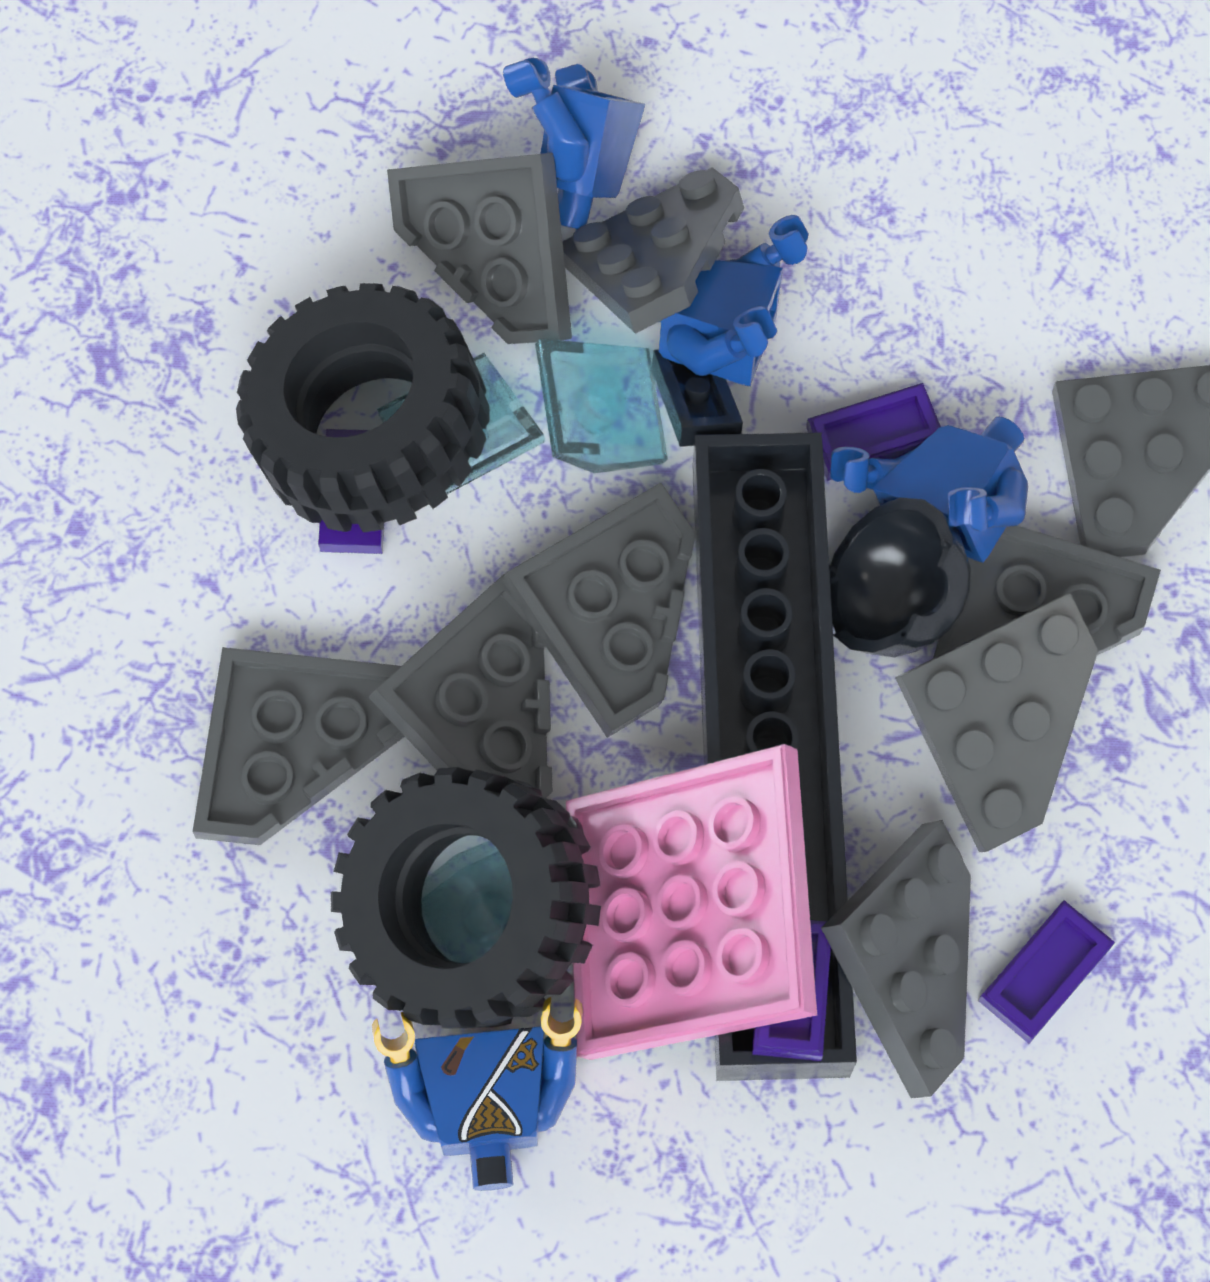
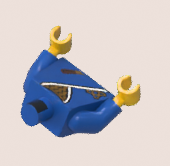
(484, 1088)

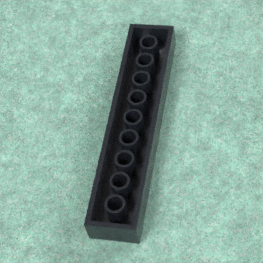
(773, 675)

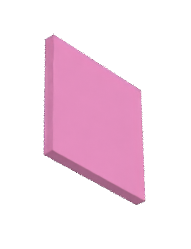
(697, 905)

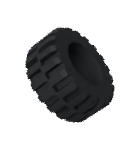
(331, 350)
(385, 888)

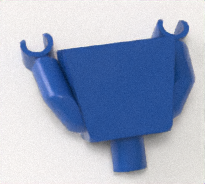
(583, 130)
(734, 308)
(958, 472)

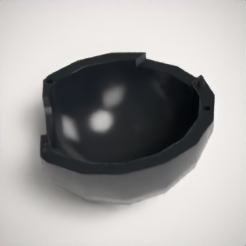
(898, 579)

